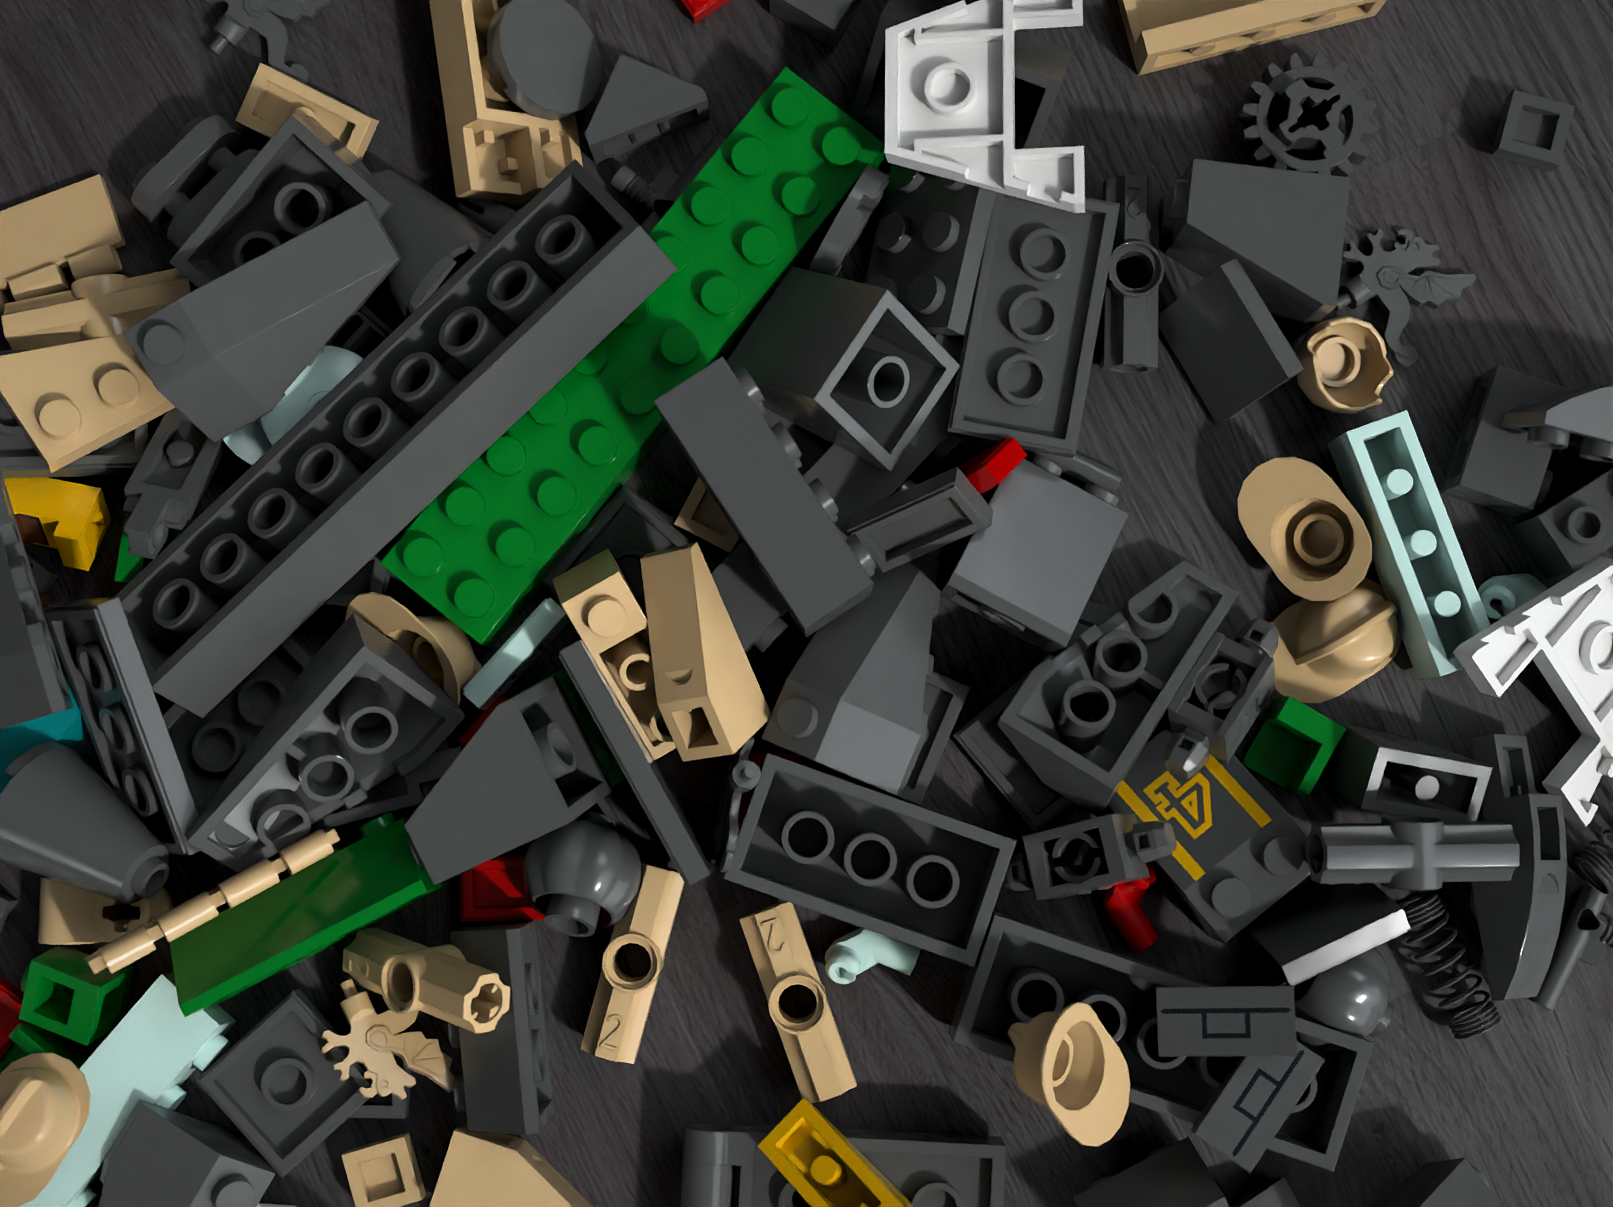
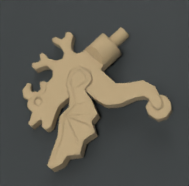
(375, 1040)

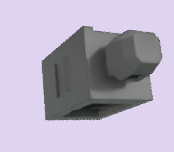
(1242, 662)
(1125, 846)

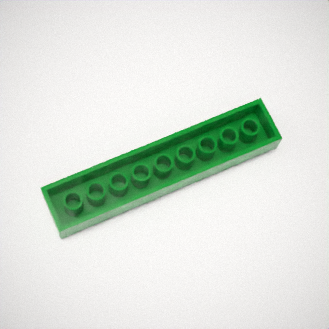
(733, 238)

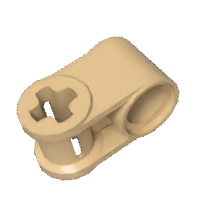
(83, 917)

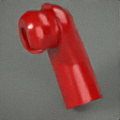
(1124, 909)

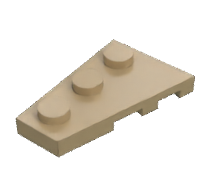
(78, 396)

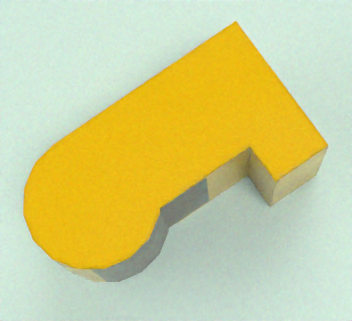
(60, 517)

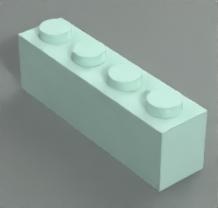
(1411, 541)
(143, 1060)

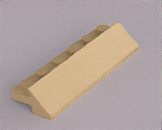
(492, 142)

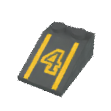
(1231, 837)

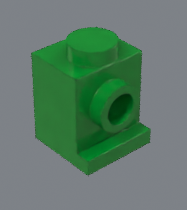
(70, 998)

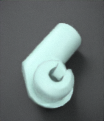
(1508, 592)
(864, 949)

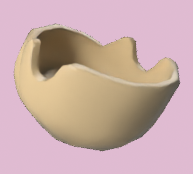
(1343, 365)

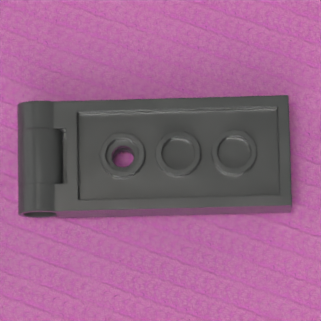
(930, 1169)

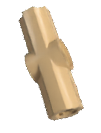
(91, 309)
(426, 979)
(625, 1001)
(812, 1040)

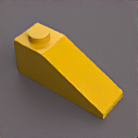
(826, 1164)

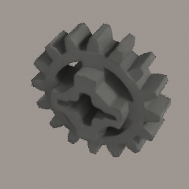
(1295, 100)

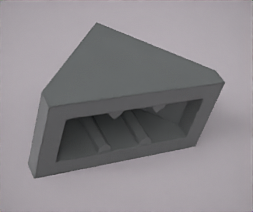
(642, 107)

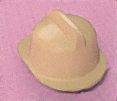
(1304, 528)
(429, 640)
(1334, 643)
(1073, 1071)
(40, 1119)

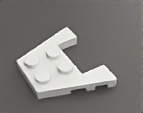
(956, 100)
(1572, 645)

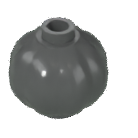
(582, 875)
(1345, 998)

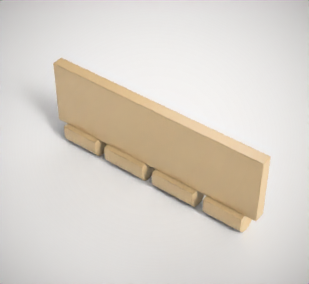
(58, 231)
(203, 906)

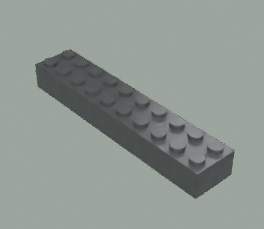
(389, 438)

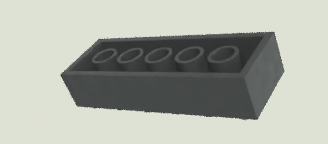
(1038, 971)

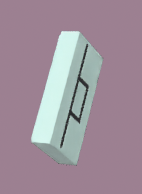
(516, 654)

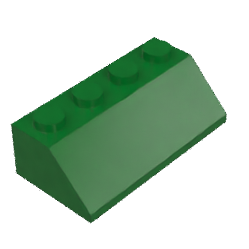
(299, 916)

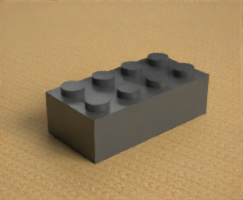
(764, 495)
(870, 859)

